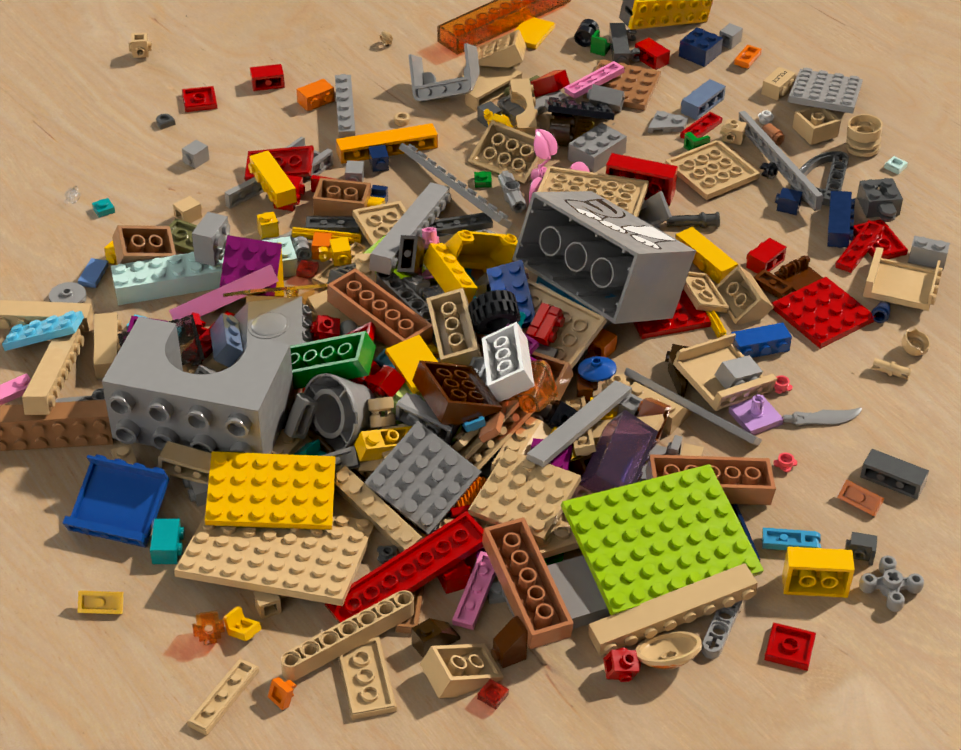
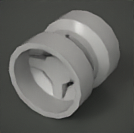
(301, 248)

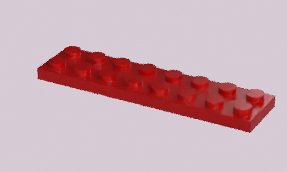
(413, 566)

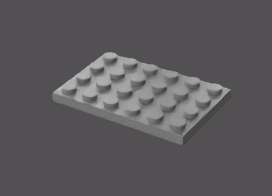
(825, 90)

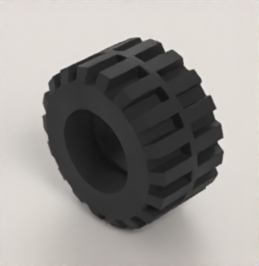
(493, 311)

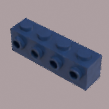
(841, 219)

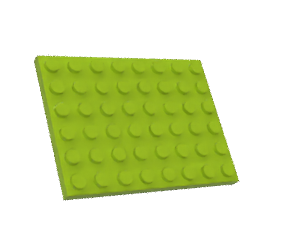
(658, 536)

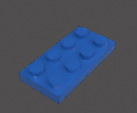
(514, 279)

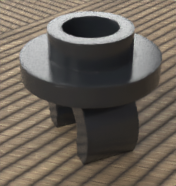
(770, 170)

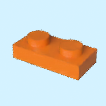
(747, 56)
(860, 497)

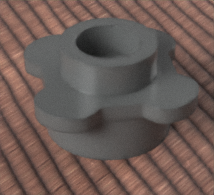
(386, 553)

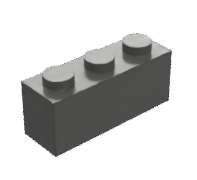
(894, 473)

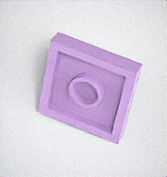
(756, 415)

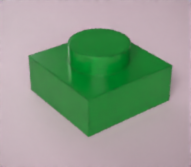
(482, 179)

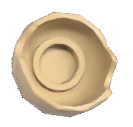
(915, 342)

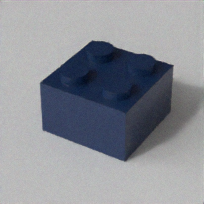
(700, 47)

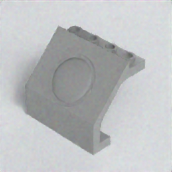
(275, 320)

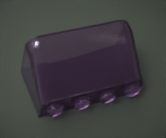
(619, 454)

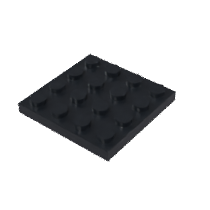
(584, 109)

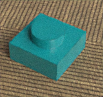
(103, 207)

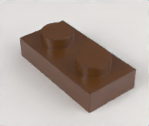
(773, 284)

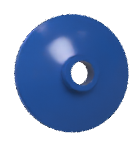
(597, 369)

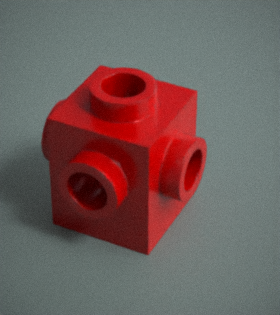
(325, 327)
(621, 665)

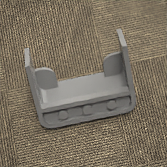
(425, 85)
(655, 210)

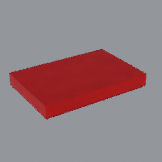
(888, 240)

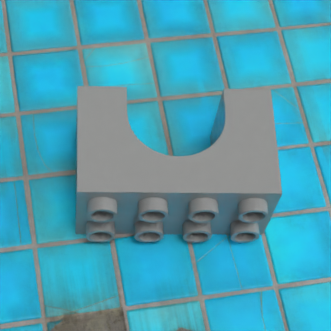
(218, 412)

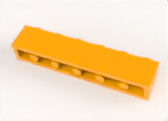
(357, 147)

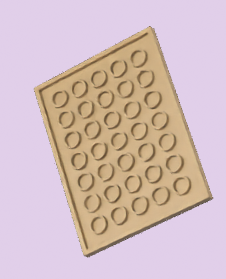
(280, 560)

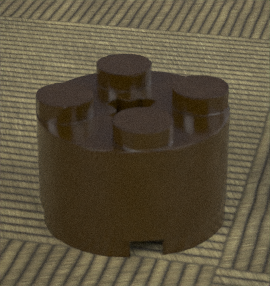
(561, 128)

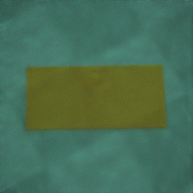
(291, 291)

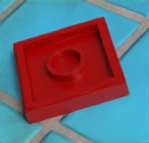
(199, 99)
(790, 646)

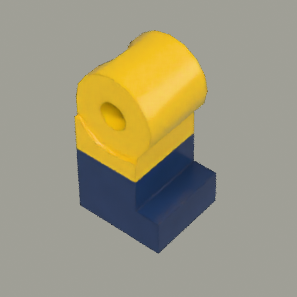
(378, 196)

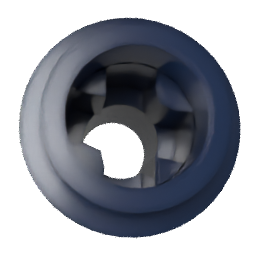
(881, 311)

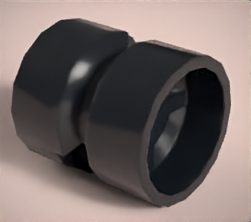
(585, 32)

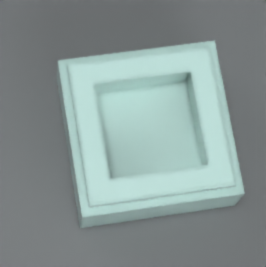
(896, 165)

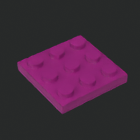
(246, 256)

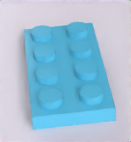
(44, 330)

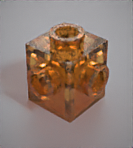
(208, 618)

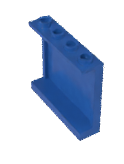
(118, 501)

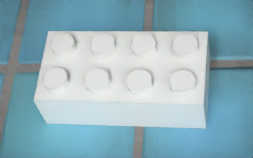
(507, 362)

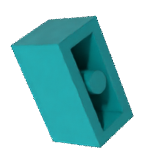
(166, 541)

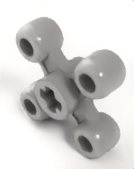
(891, 583)

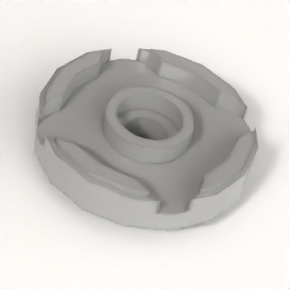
(68, 292)

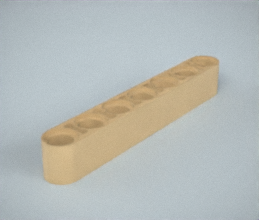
(347, 635)

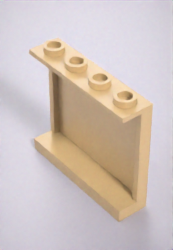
(902, 282)
(702, 361)

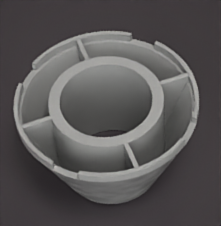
(340, 410)

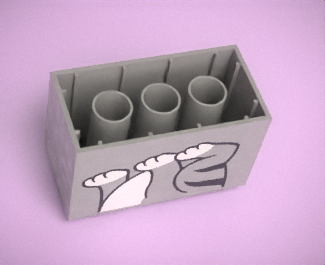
(603, 250)

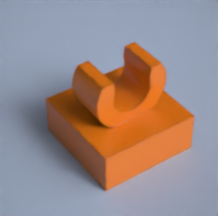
(281, 692)

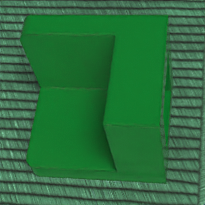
(599, 45)
(692, 142)

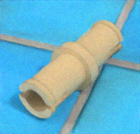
(891, 368)

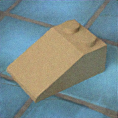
(459, 668)

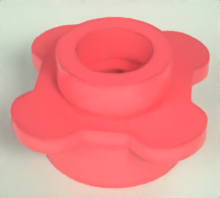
(782, 384)
(785, 462)

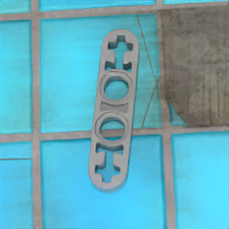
(723, 624)

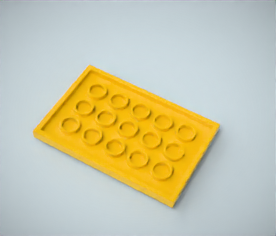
(270, 490)

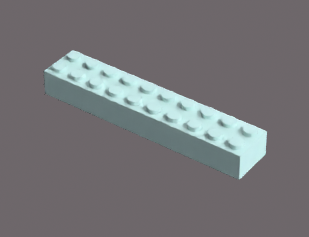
(179, 275)

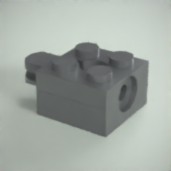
(880, 202)

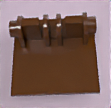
(798, 273)

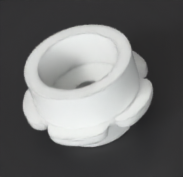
(765, 117)

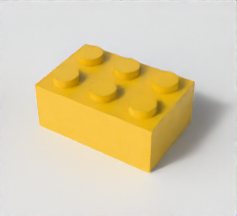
(817, 572)

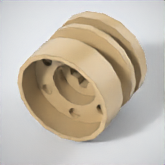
(864, 135)

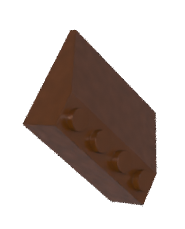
(454, 392)

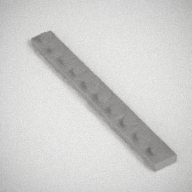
(784, 164)
(458, 186)

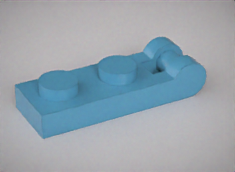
(782, 538)

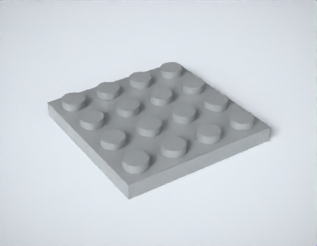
(423, 478)

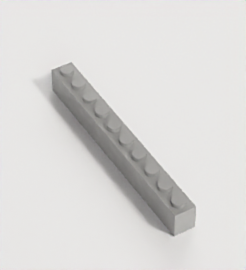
(417, 217)

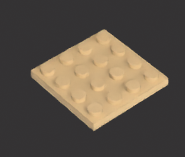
(713, 169)
(524, 490)

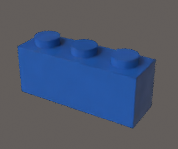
(763, 340)

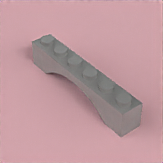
(345, 108)

